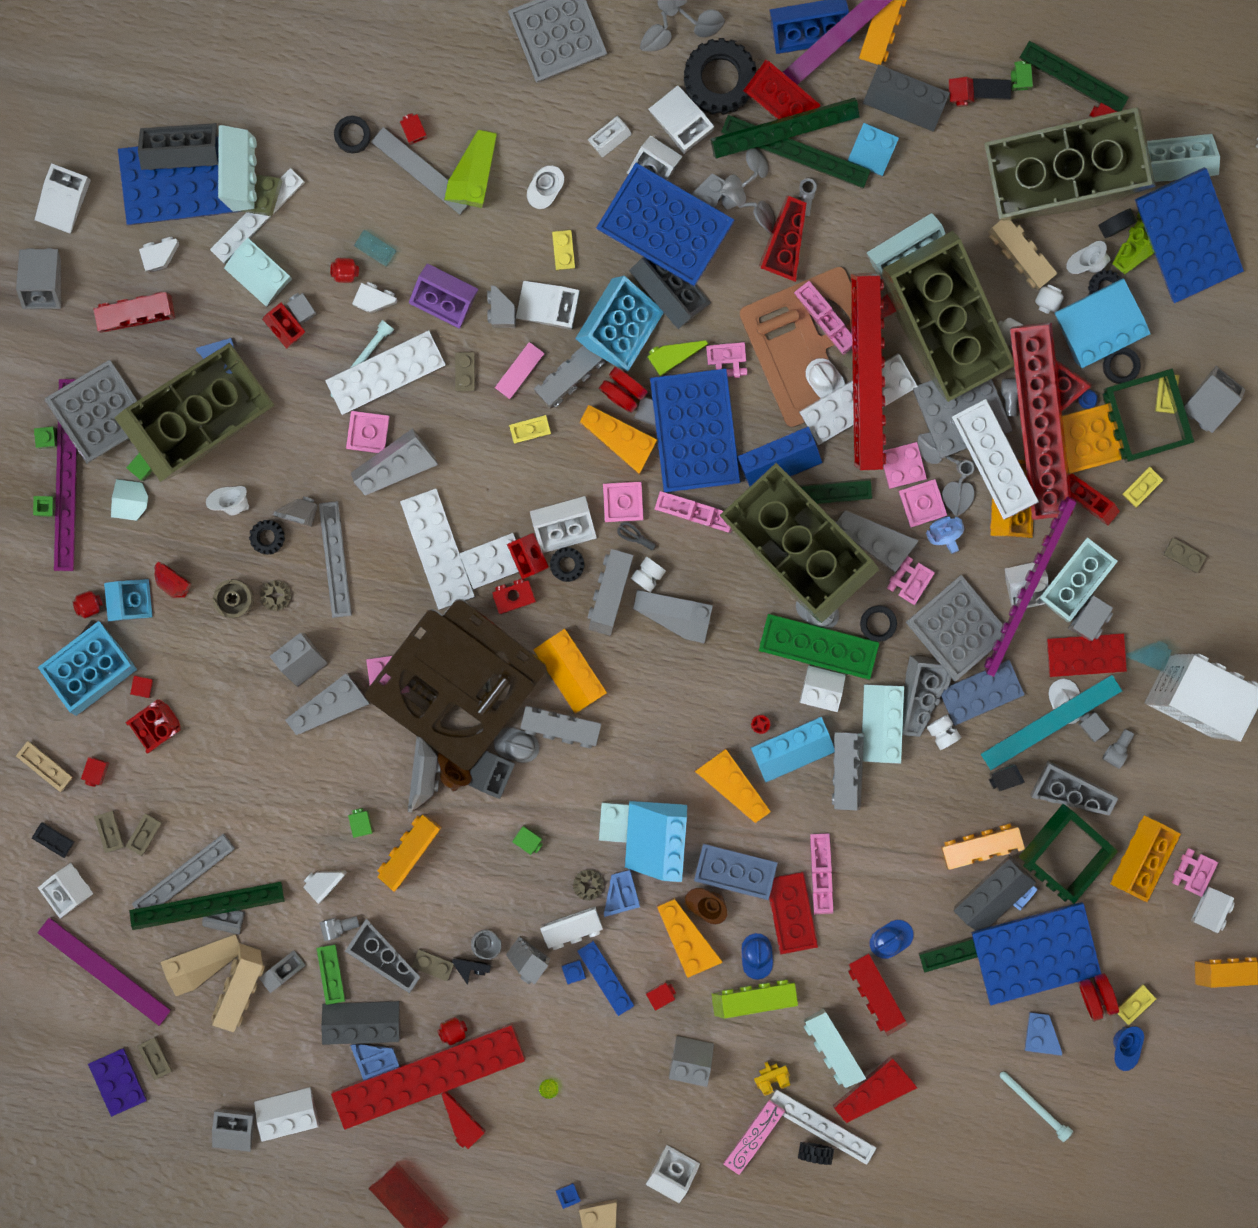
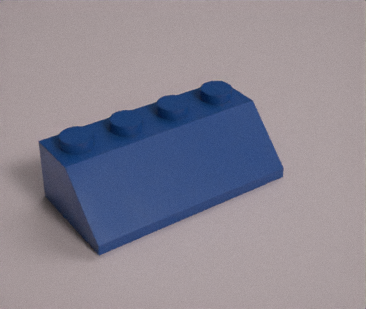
(804, 24)
(792, 453)

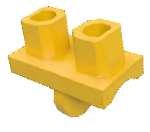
(771, 1075)

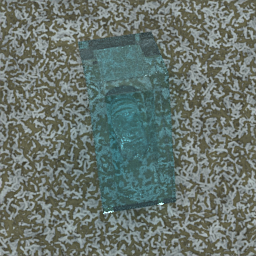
(1151, 655)

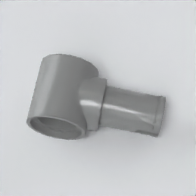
(807, 196)
(1010, 394)
(1116, 753)
(335, 927)

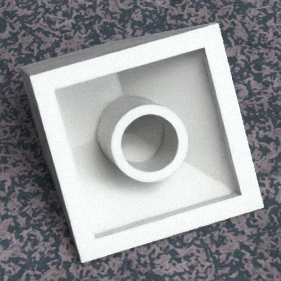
(322, 883)

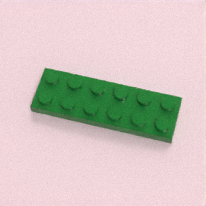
(818, 646)

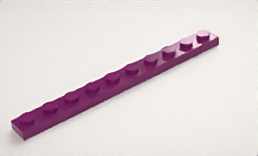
(65, 498)
(1032, 577)

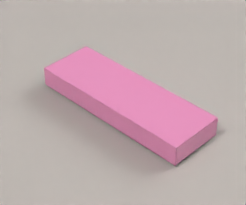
(519, 370)

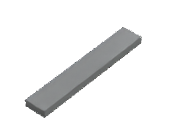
(415, 166)
(335, 559)
(186, 873)

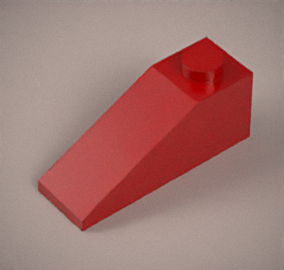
(1092, 500)
(463, 1124)

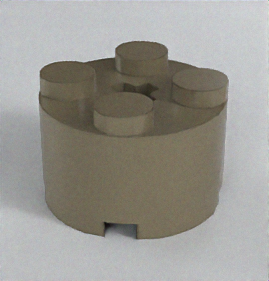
(230, 609)

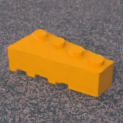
(730, 781)
(690, 945)

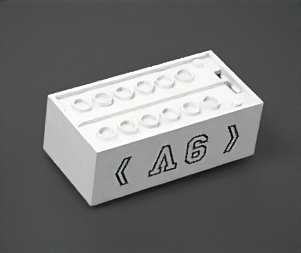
(1205, 696)

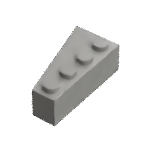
(878, 541)
(376, 953)

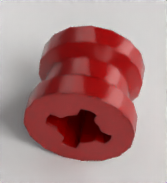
(760, 724)

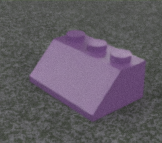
(443, 295)

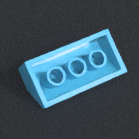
(793, 749)

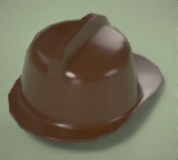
(451, 774)
(707, 905)

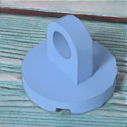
(946, 532)

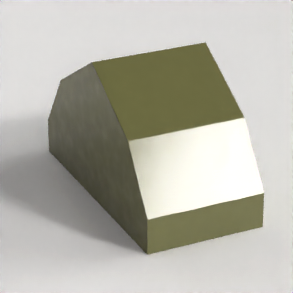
(947, 316)
(799, 543)

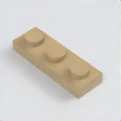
(44, 766)

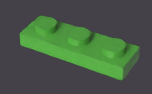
(330, 974)

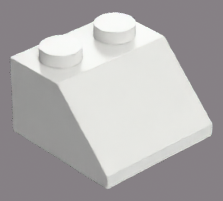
(657, 158)
(822, 688)
(65, 890)
(673, 1174)

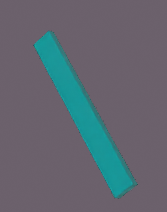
(1051, 722)

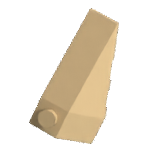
(194, 967)

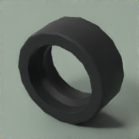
(349, 120)
(1117, 223)
(1135, 370)
(882, 609)

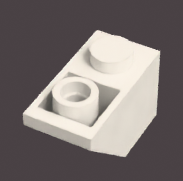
(159, 255)
(373, 300)

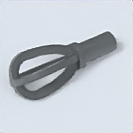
(640, 539)

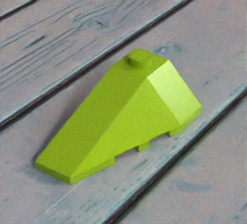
(471, 175)
(1135, 249)

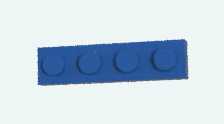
(605, 978)

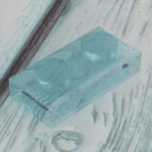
(375, 248)

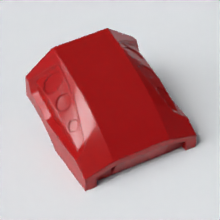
(170, 582)
(154, 725)

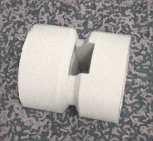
(648, 574)
(943, 732)

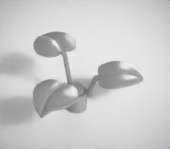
(658, 37)
(734, 193)
(955, 495)

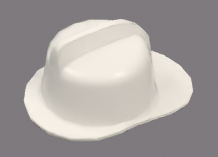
(545, 186)
(1089, 259)
(823, 377)
(229, 499)
(1062, 691)

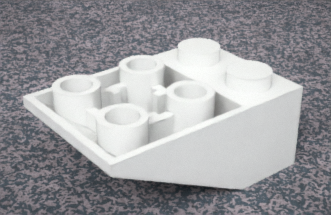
(681, 119)
(61, 198)
(548, 304)

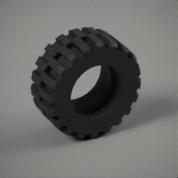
(713, 51)

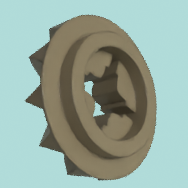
(282, 601)
(597, 882)

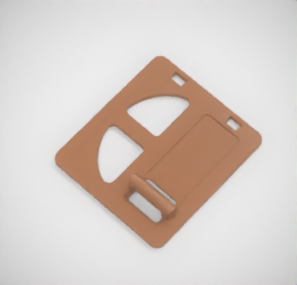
(788, 355)

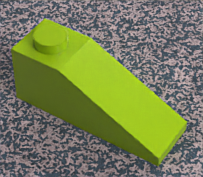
(670, 356)

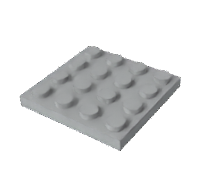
(556, 35)
(89, 410)
(939, 413)
(956, 627)

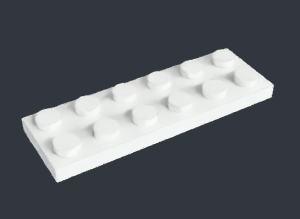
(385, 372)
(835, 411)
(995, 459)
(437, 548)

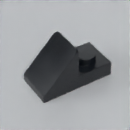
(465, 966)

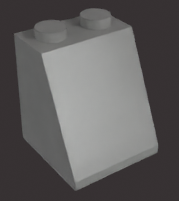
(39, 278)
(1214, 400)
(298, 659)
(691, 1061)

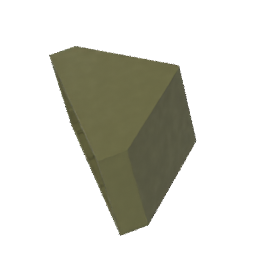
(1070, 166)
(194, 412)

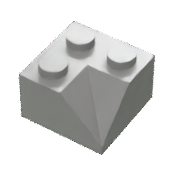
(1091, 618)

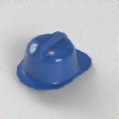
(891, 939)
(757, 956)
(1128, 1047)

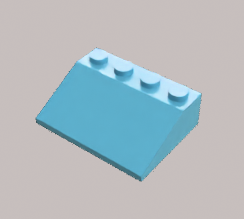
(620, 323)
(1102, 323)
(87, 668)
(656, 839)

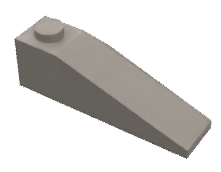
(678, 615)

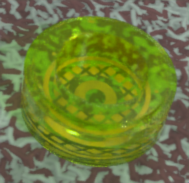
(548, 1088)

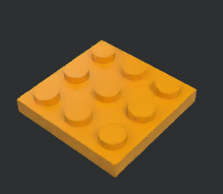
(1090, 439)

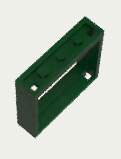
(1177, 404)
(1047, 836)

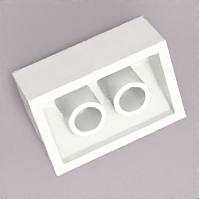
(563, 524)
(571, 928)
(286, 1114)

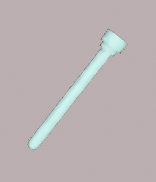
(383, 330)
(1062, 1131)

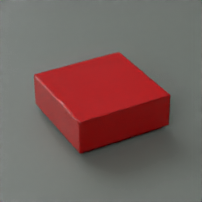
(141, 686)

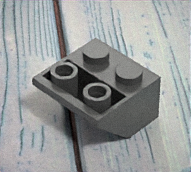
(491, 774)

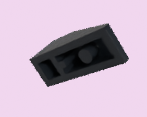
(1006, 777)

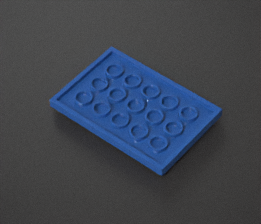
(167, 192)
(665, 224)
(1189, 235)
(695, 430)
(1036, 953)

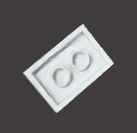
(489, 562)

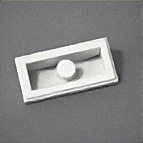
(609, 136)

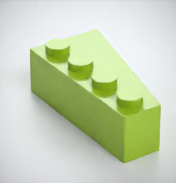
(754, 999)

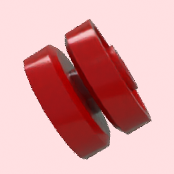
(621, 392)
(1098, 997)

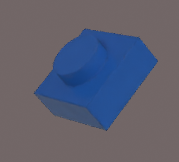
(573, 972)
(568, 1195)

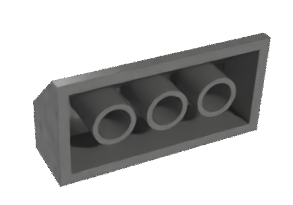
(906, 98)
(178, 146)
(672, 295)
(994, 894)
(361, 1022)

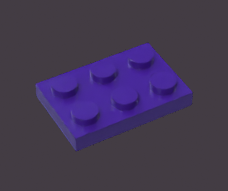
(117, 1082)

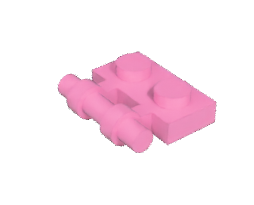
(728, 354)
(916, 582)
(1200, 874)

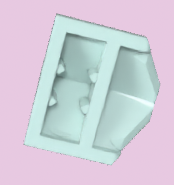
(128, 500)

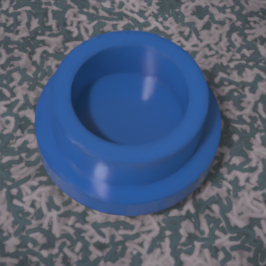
(1088, 399)

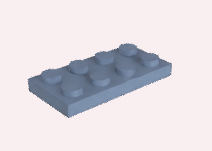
(981, 693)
(736, 871)

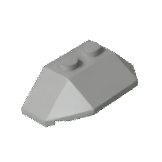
(423, 775)

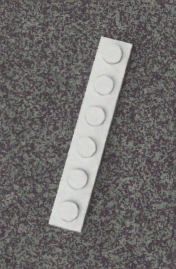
(252, 222)
(824, 1127)

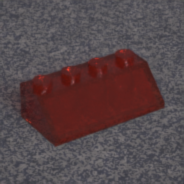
(407, 1200)

